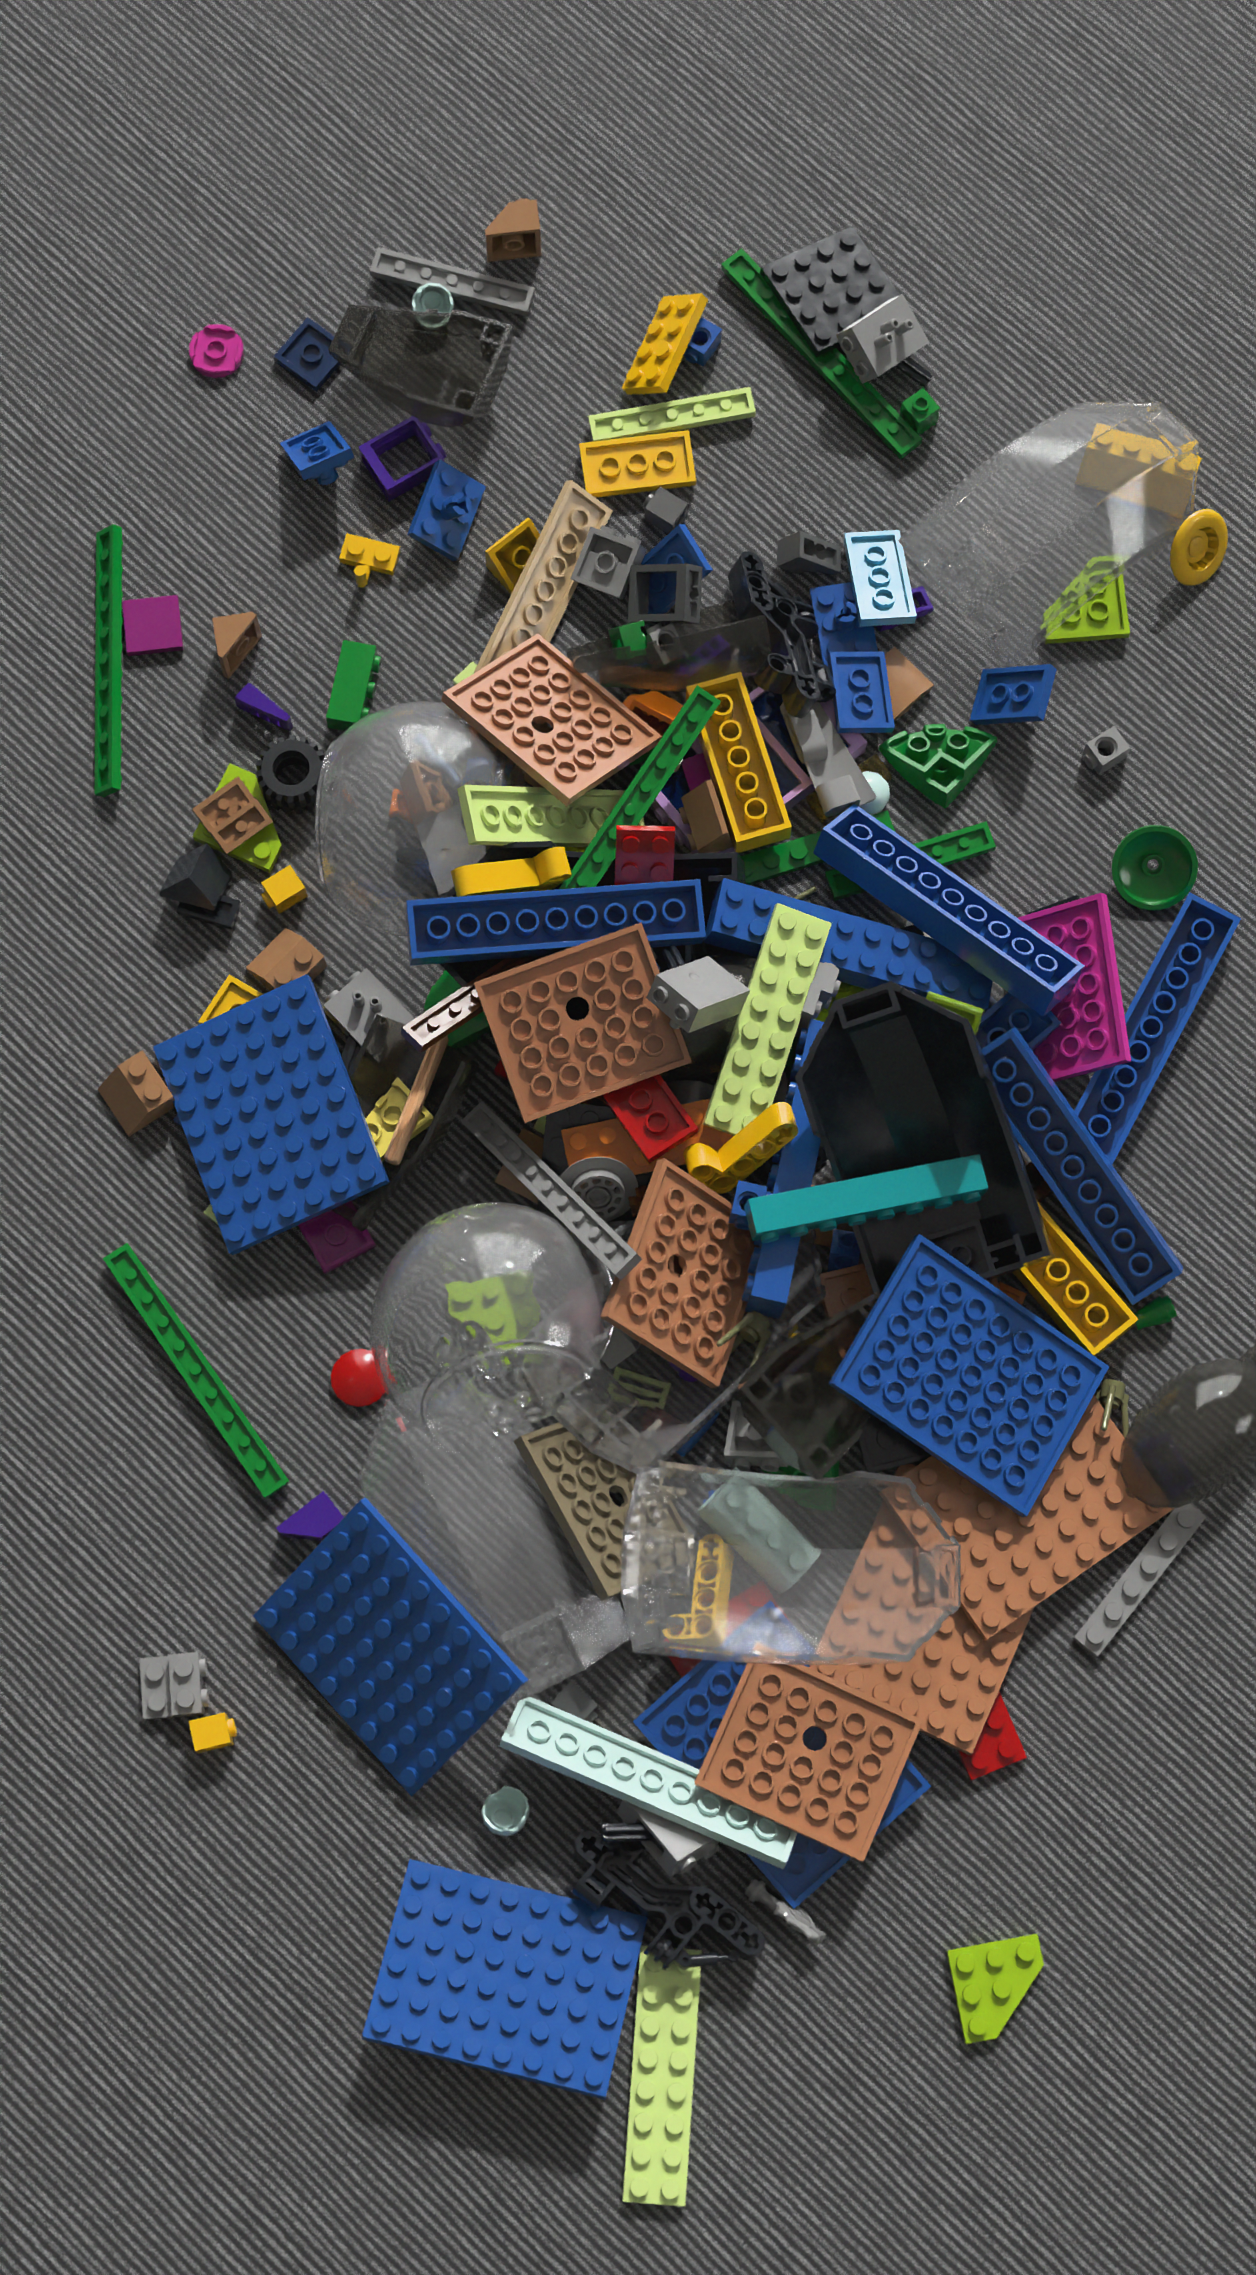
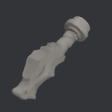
(796, 1918)

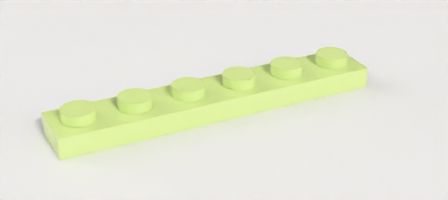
(673, 415)

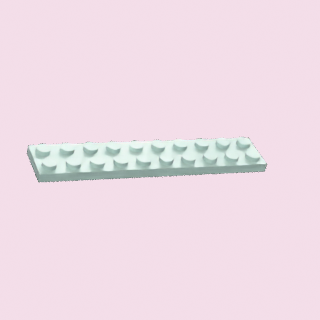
(640, 1778)

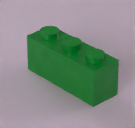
(353, 684)

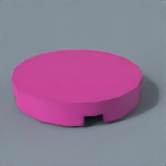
(216, 351)

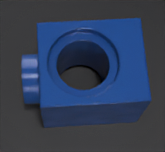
(705, 332)
(742, 1193)
(843, 1250)

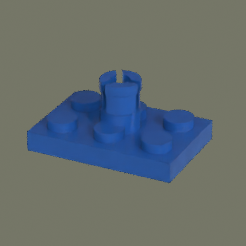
(318, 453)
(446, 510)
(675, 548)
(839, 621)
(862, 692)
(1013, 694)

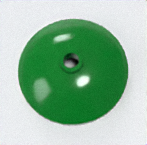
(1156, 886)

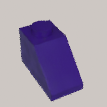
(313, 1520)

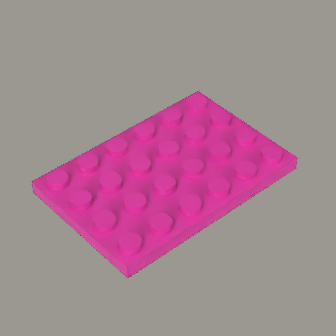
(1093, 1013)

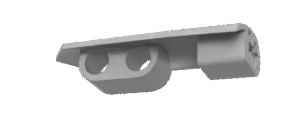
(828, 761)

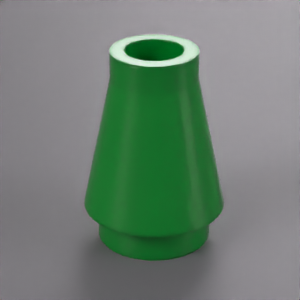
(1155, 1313)

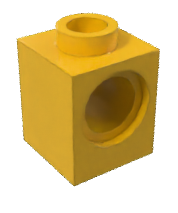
(283, 890)
(212, 1732)

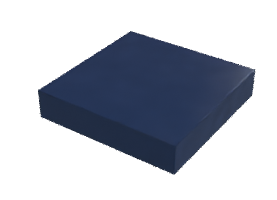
(308, 355)

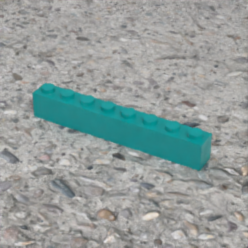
(866, 1198)

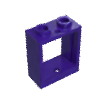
(373, 448)

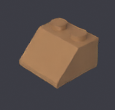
(514, 232)
(705, 819)
(286, 960)
(136, 1093)

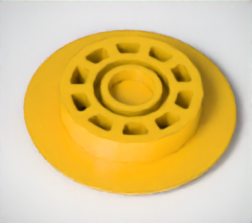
(1199, 547)

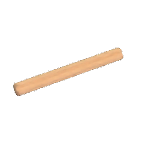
(415, 1102)

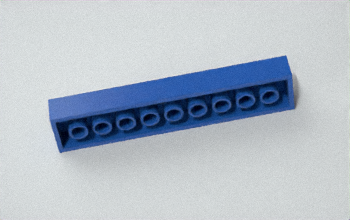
(948, 909)
(550, 920)
(860, 948)
(1156, 1020)
(794, 1169)
(1079, 1170)

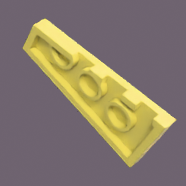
(386, 1114)

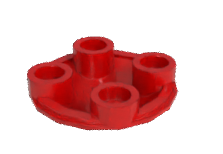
(356, 1379)

